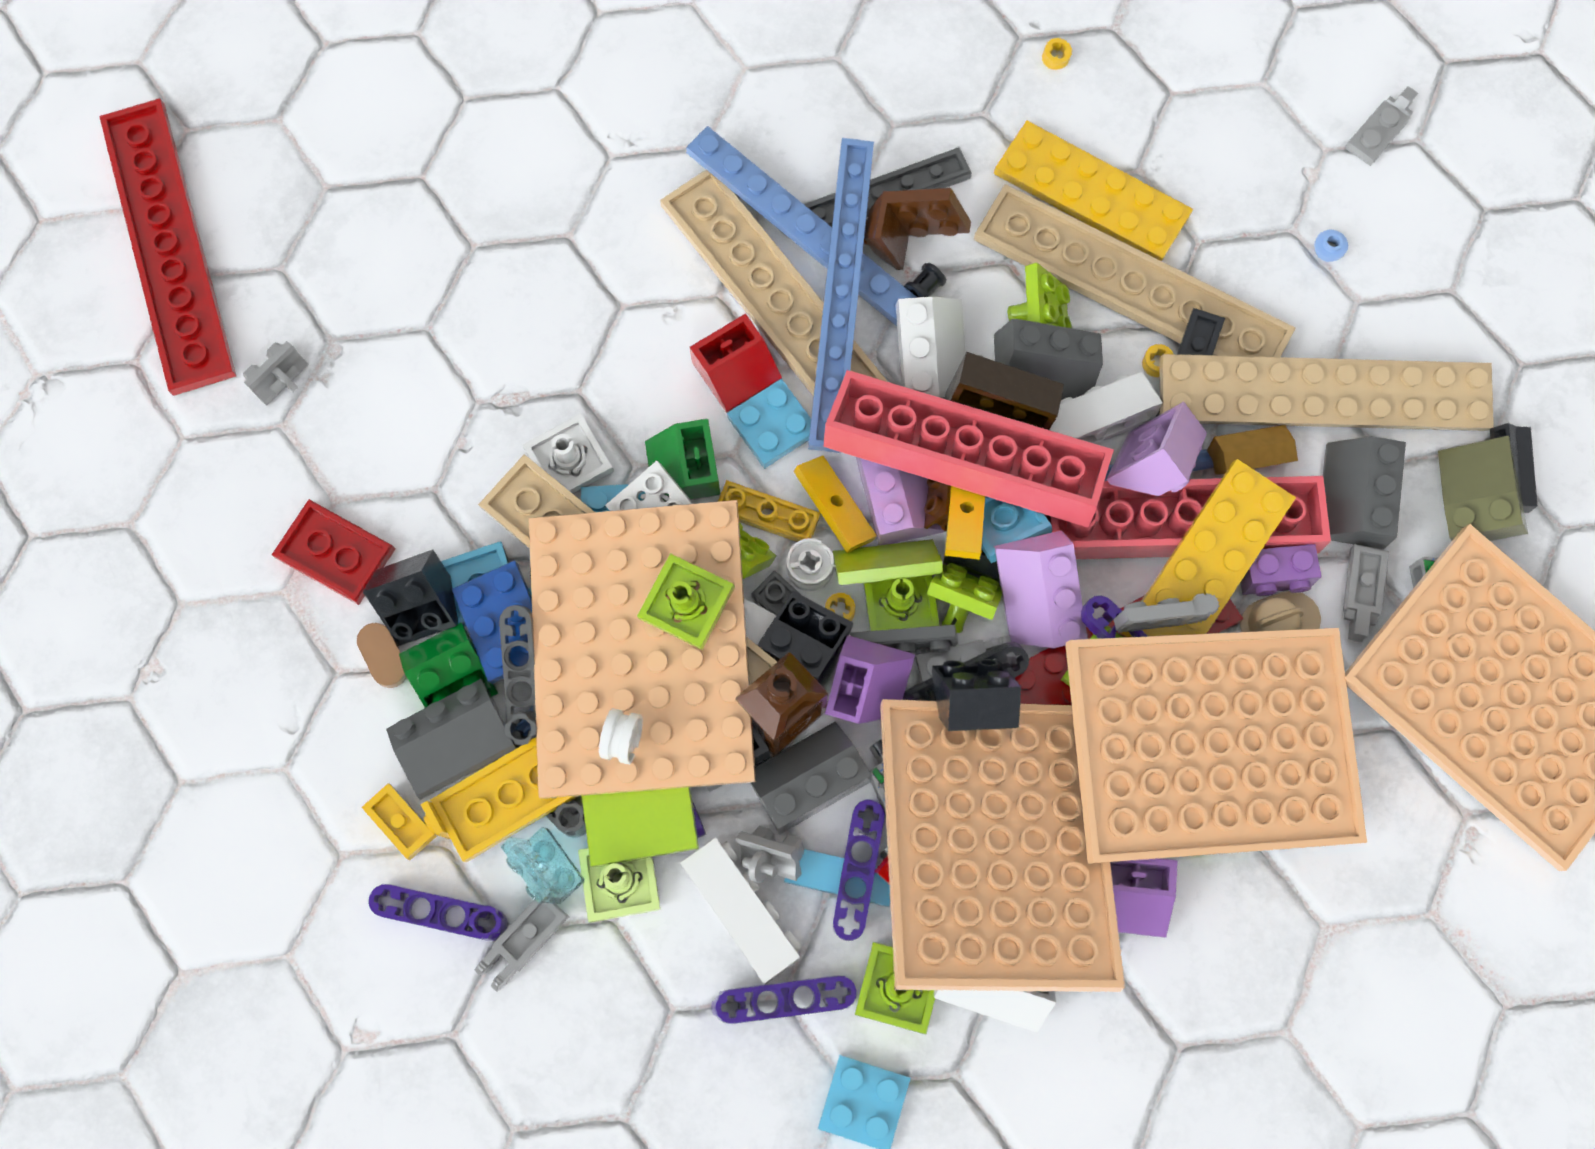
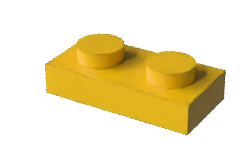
(398, 821)

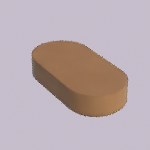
(381, 655)

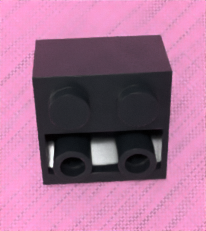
(413, 597)
(809, 633)
(976, 695)

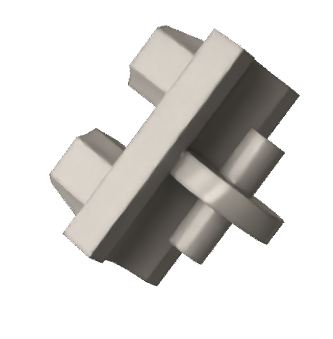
(276, 372)
(767, 857)

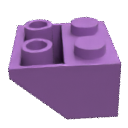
(865, 678)
(1144, 895)

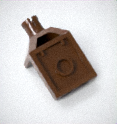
(914, 214)
(784, 702)

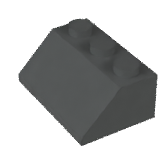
(1051, 352)
(1364, 490)
(450, 739)
(809, 777)

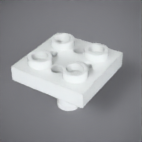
(562, 448)
(655, 483)

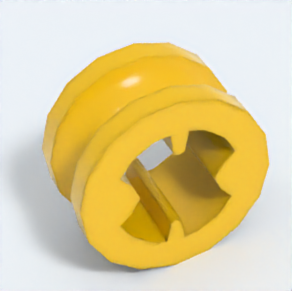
(1059, 45)
(1148, 365)
(842, 597)

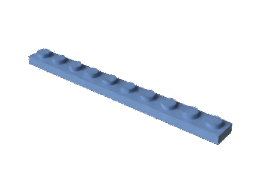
(790, 216)
(841, 282)

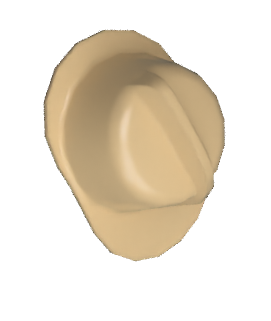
(1281, 612)

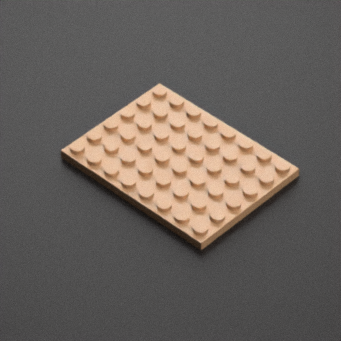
(599, 656)
(1494, 692)
(1214, 744)
(993, 857)

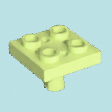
(603, 903)

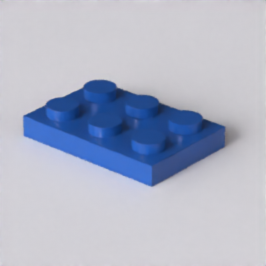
(481, 605)

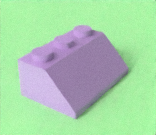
(1159, 453)
(895, 502)
(1041, 590)

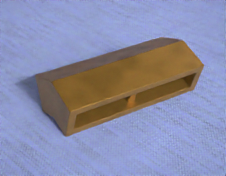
(1254, 448)

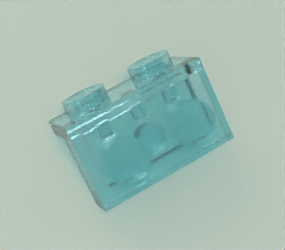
(543, 866)

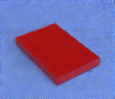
(332, 551)

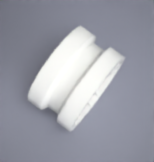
(800, 574)
(620, 736)

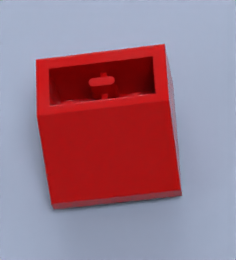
(735, 363)

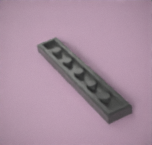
(932, 173)

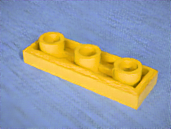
(835, 503)
(786, 519)
(963, 528)

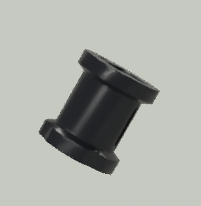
(926, 281)

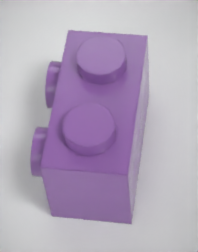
(1282, 570)

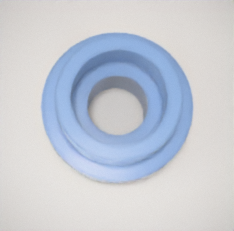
(1327, 252)

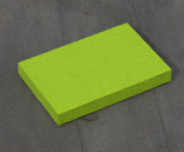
(887, 562)
(639, 825)

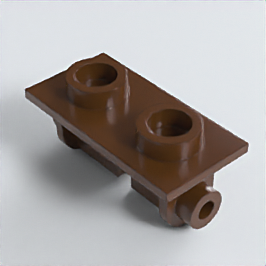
(937, 504)

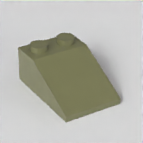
(1482, 489)

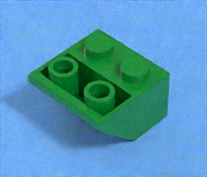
(687, 456)
(443, 665)

